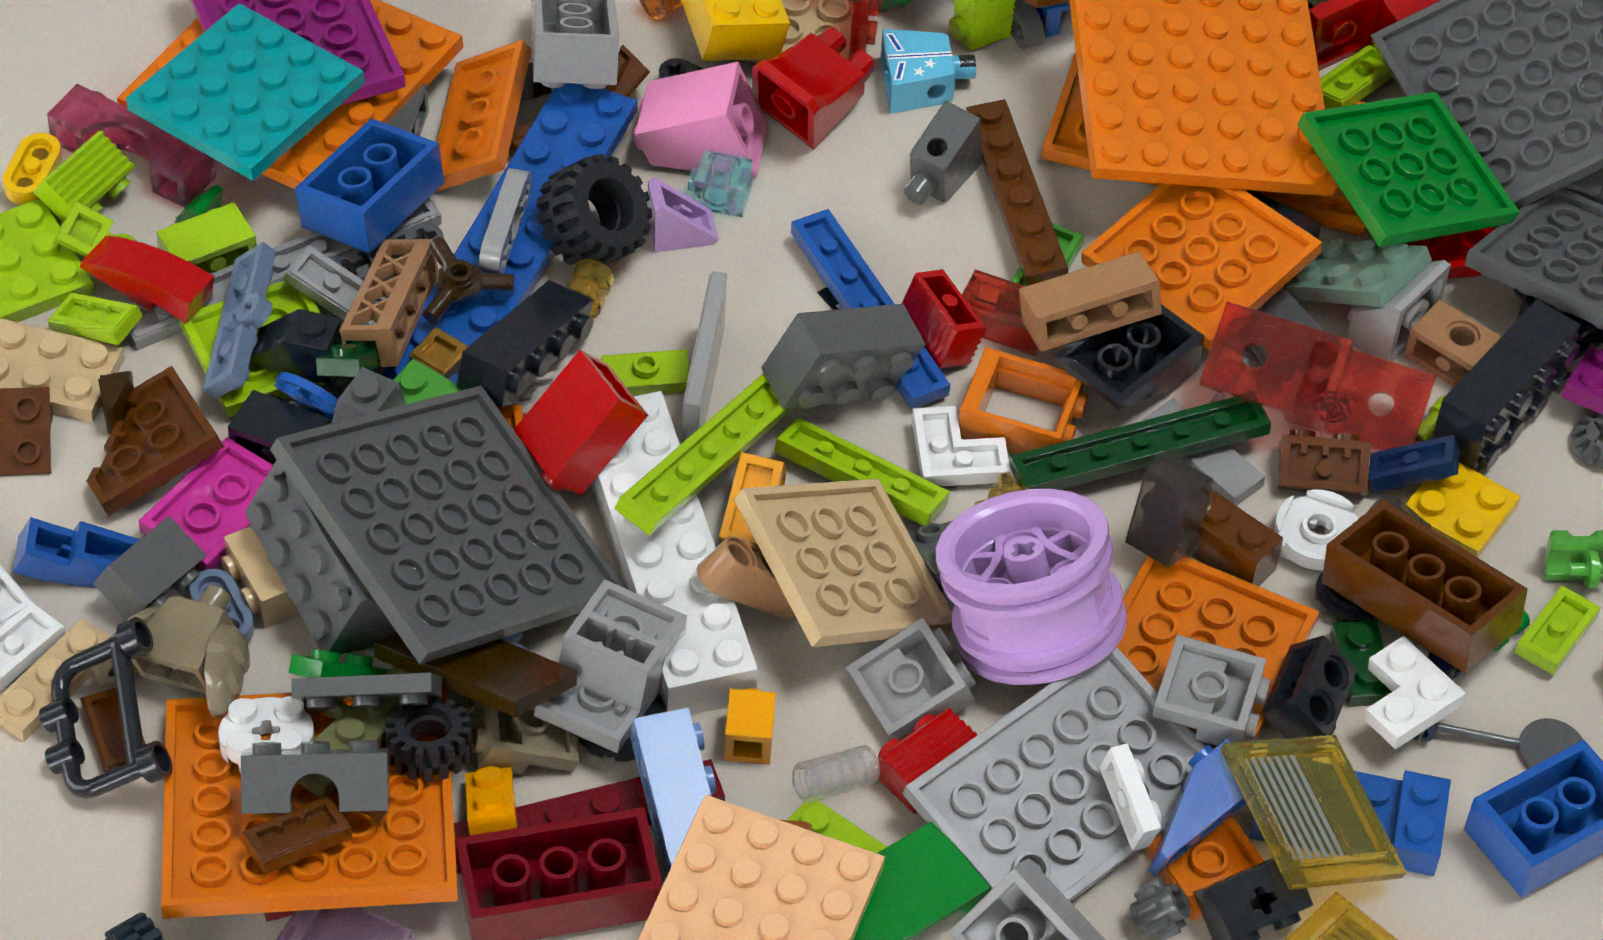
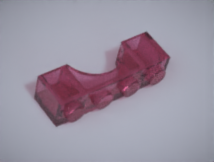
(175, 167)

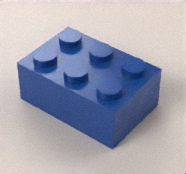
(369, 185)
(1542, 819)

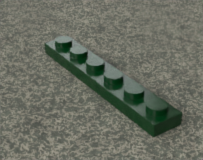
(1139, 444)

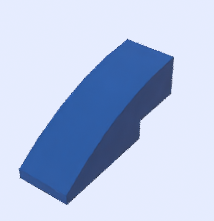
(65, 554)

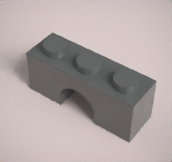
(357, 772)

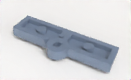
(241, 316)

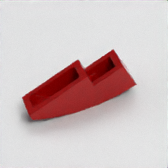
(150, 276)

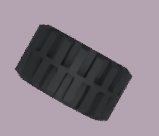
(617, 200)

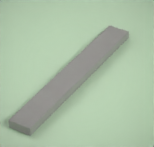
(160, 324)

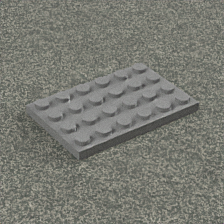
(1037, 782)

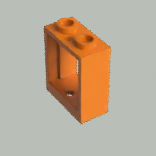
(1025, 378)

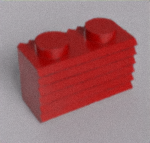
(943, 319)
(925, 747)

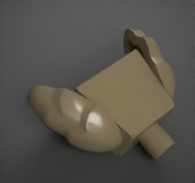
(191, 649)

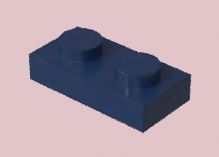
(1414, 463)

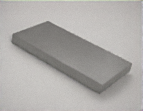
(705, 355)

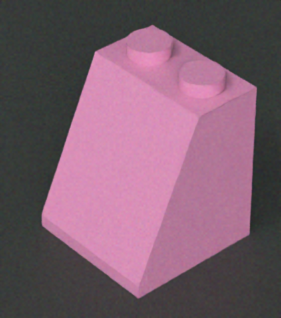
(699, 114)

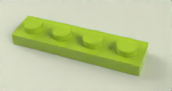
(844, 461)

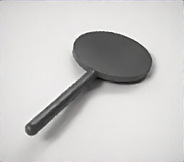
(1536, 743)

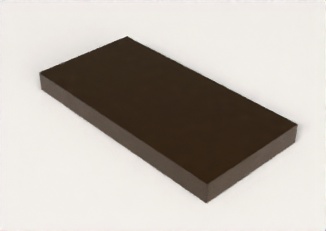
(489, 673)

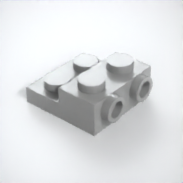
(912, 678)
(1212, 691)

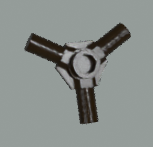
(460, 281)

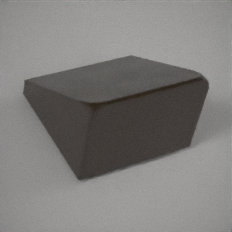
(114, 393)

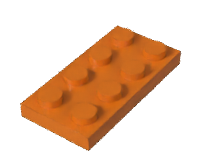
(482, 113)

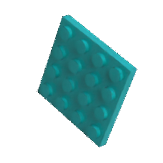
(245, 91)

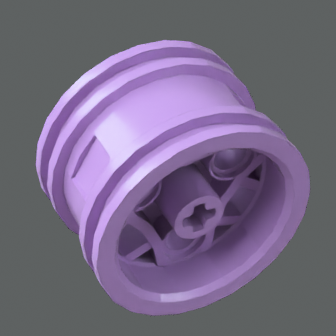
(1032, 586)

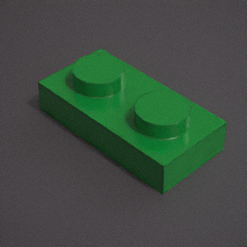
(327, 664)

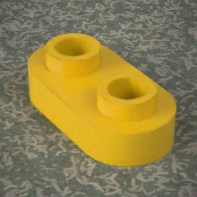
(26, 169)

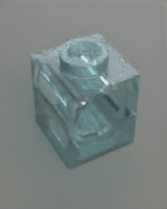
(722, 183)

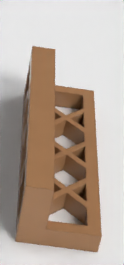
(404, 299)

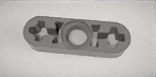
(505, 221)

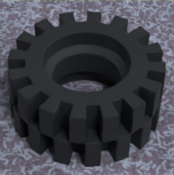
(431, 756)

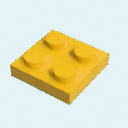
(1465, 508)

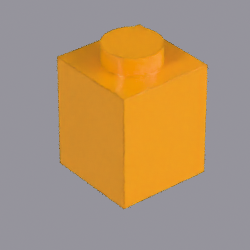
(749, 726)

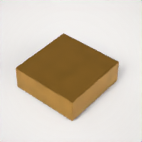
(439, 352)

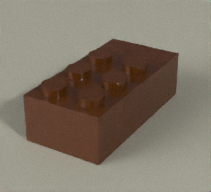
(1424, 586)

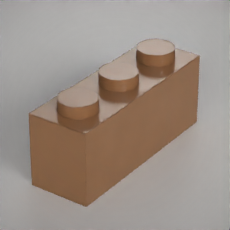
(1090, 301)

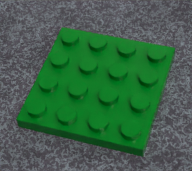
(1408, 168)

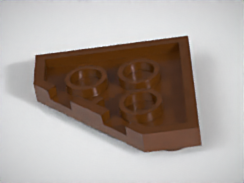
(153, 443)

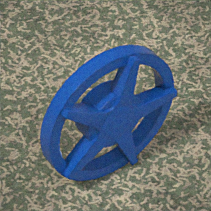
(306, 394)

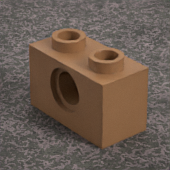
(1448, 342)

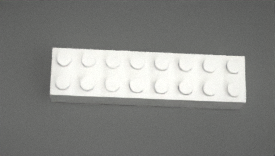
(713, 647)

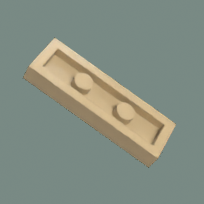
(32, 689)

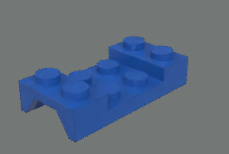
(1410, 813)

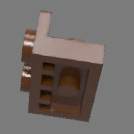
(1323, 463)

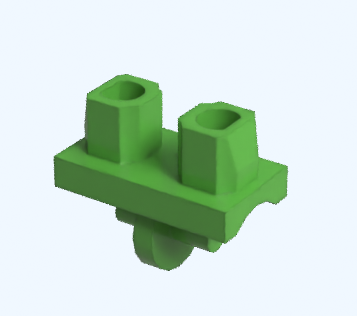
(1574, 558)

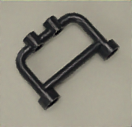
(144, 761)

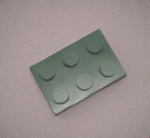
(1358, 272)

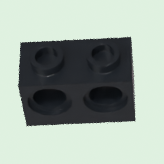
(1309, 689)

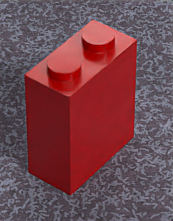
(580, 423)

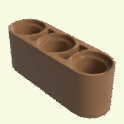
(743, 575)

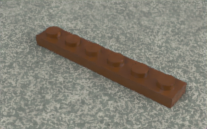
(1018, 195)

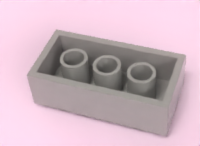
(574, 42)

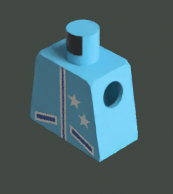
(921, 69)

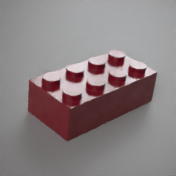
(558, 876)

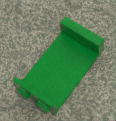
(920, 886)

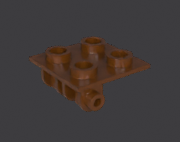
(25, 431)

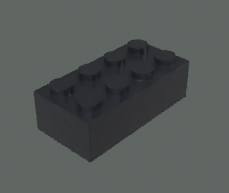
(1509, 385)

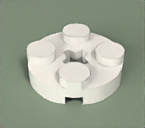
(1305, 513)
(266, 715)

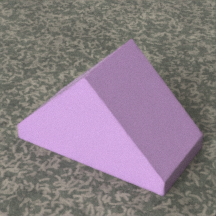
(678, 219)

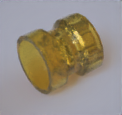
(592, 280)

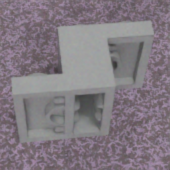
(619, 663)

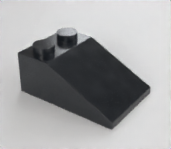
(1135, 359)

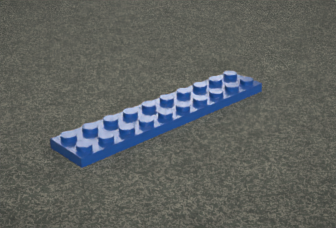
(567, 129)

